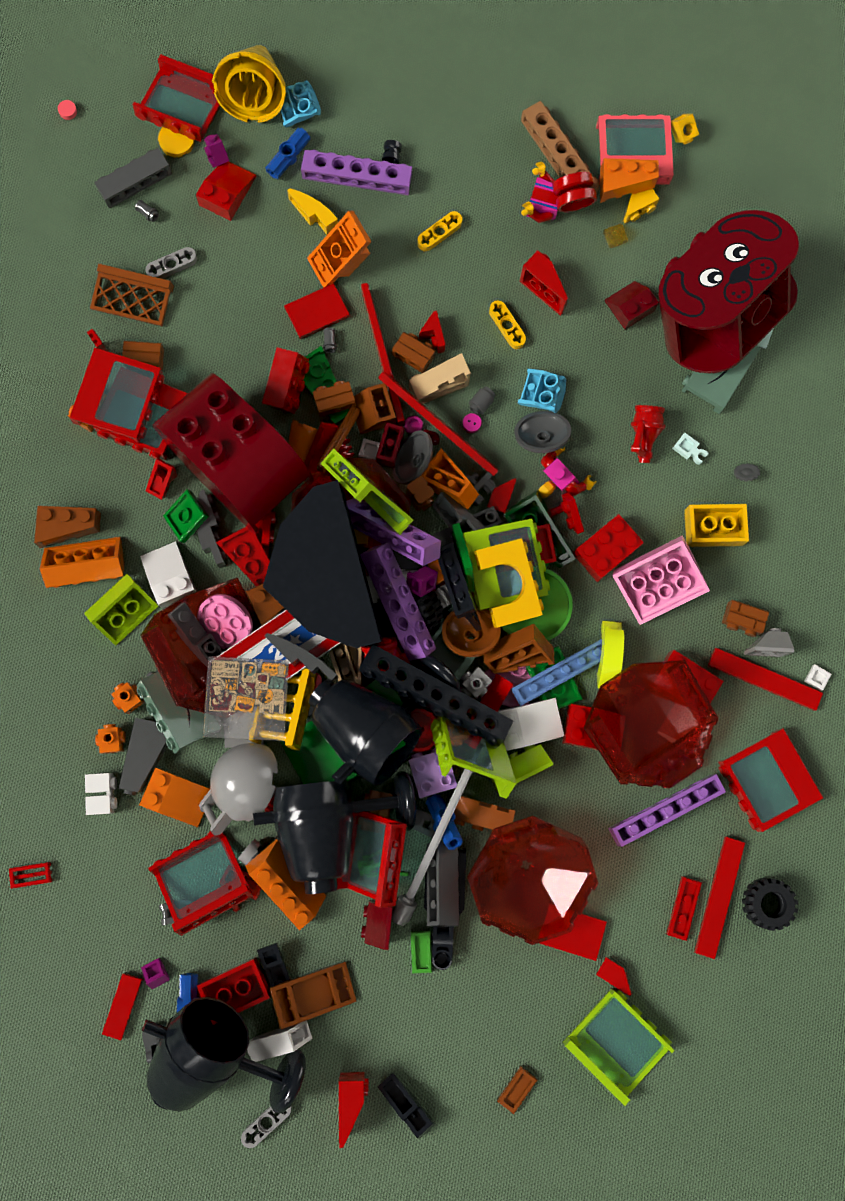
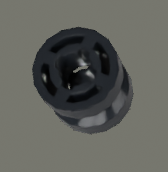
(392, 150)

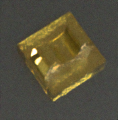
(615, 235)

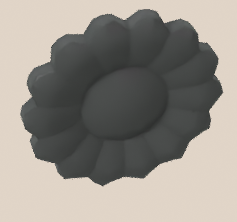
(747, 472)

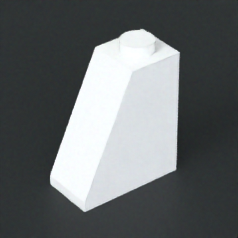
(279, 1041)

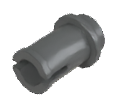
(150, 213)
(329, 340)

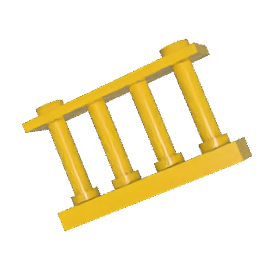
(298, 717)

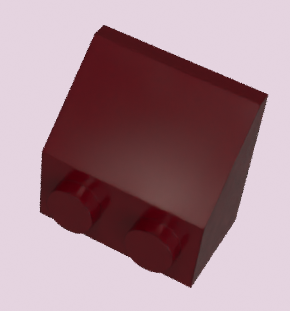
(632, 304)

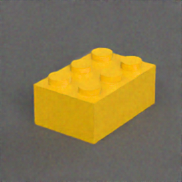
(716, 525)

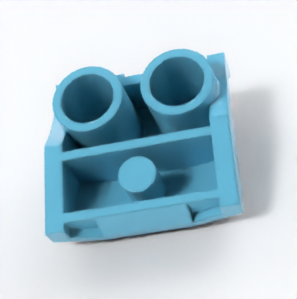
(299, 104)
(543, 390)

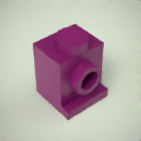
(215, 150)
(422, 581)

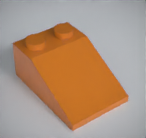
(174, 797)

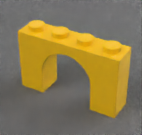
(527, 603)

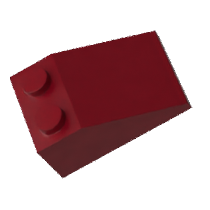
(377, 925)

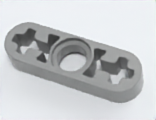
(173, 256)
(258, 1137)

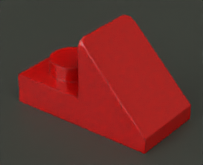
(433, 329)
(160, 478)

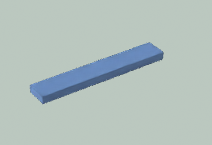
(558, 673)

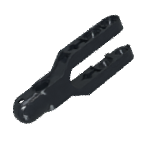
(443, 936)

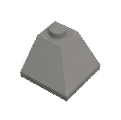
(771, 644)

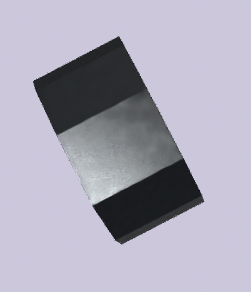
(320, 570)

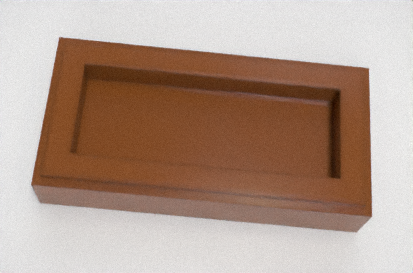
(517, 1090)

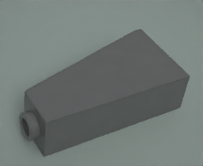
(143, 755)

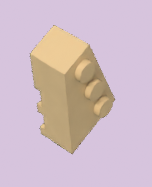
(440, 380)

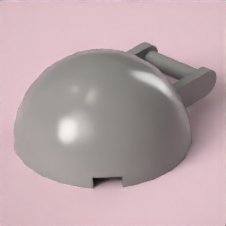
(240, 785)

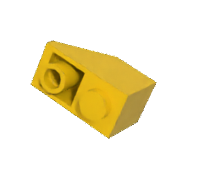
(640, 204)

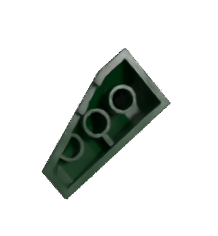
(535, 508)

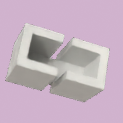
(100, 783)

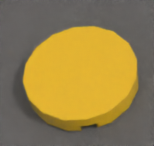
(174, 143)

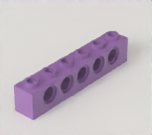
(362, 179)
(411, 543)
(398, 601)
(666, 810)

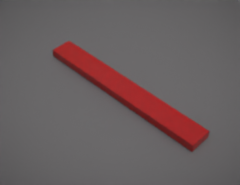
(382, 353)
(438, 423)

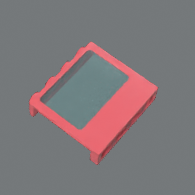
(638, 138)

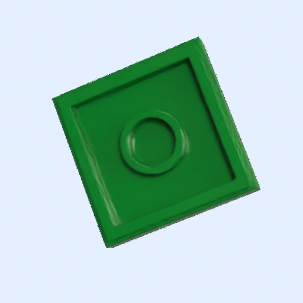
(185, 516)

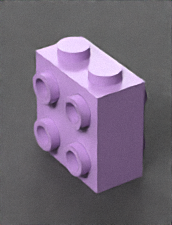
(428, 774)

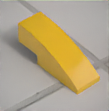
(312, 210)

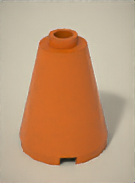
(301, 438)

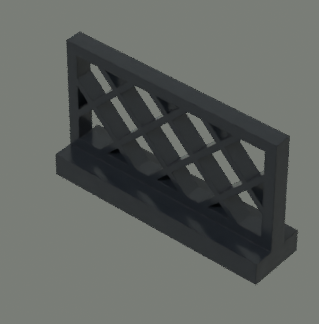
(457, 585)

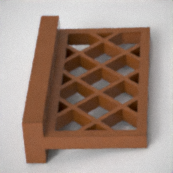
(135, 279)

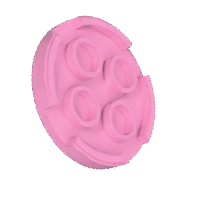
(225, 619)

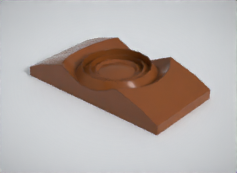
(312, 994)

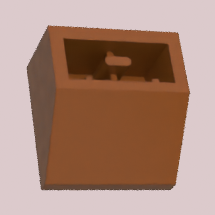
(374, 409)

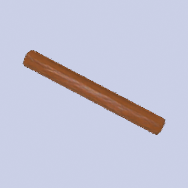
(340, 435)

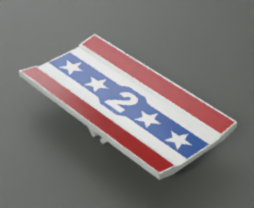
(286, 627)

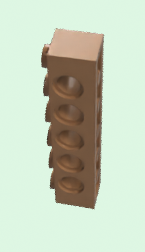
(540, 133)

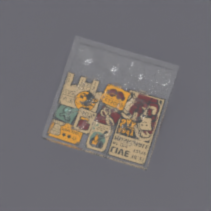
(246, 698)

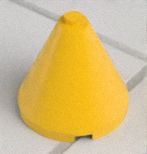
(249, 85)

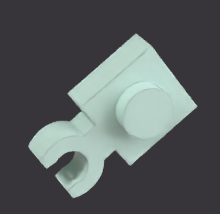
(687, 447)

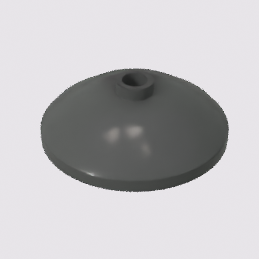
(542, 432)
(413, 457)

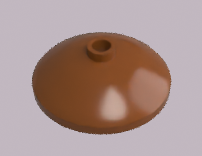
(457, 631)

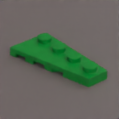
(321, 375)

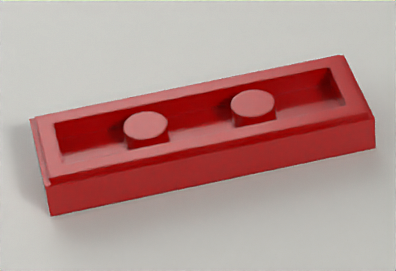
(322, 439)
(684, 908)
(122, 1006)

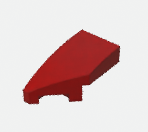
(501, 495)
(614, 975)

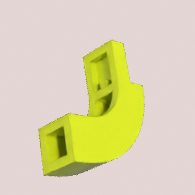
(611, 651)

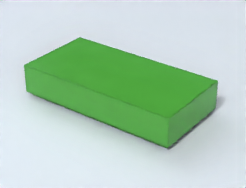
(421, 952)

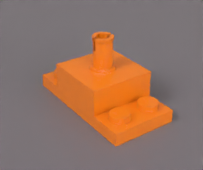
(340, 250)

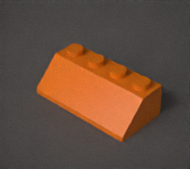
(82, 562)
(273, 877)

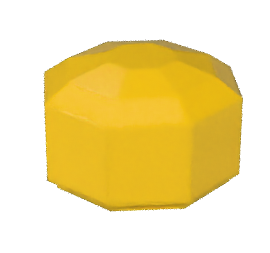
(547, 489)

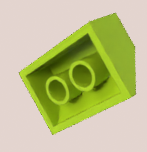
(121, 609)
(528, 763)

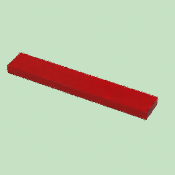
(765, 679)
(719, 897)

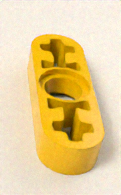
(442, 223)
(504, 311)

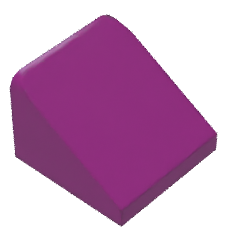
(155, 973)

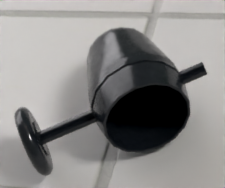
(368, 726)
(317, 826)
(201, 1057)

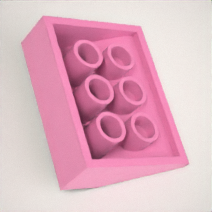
(660, 580)

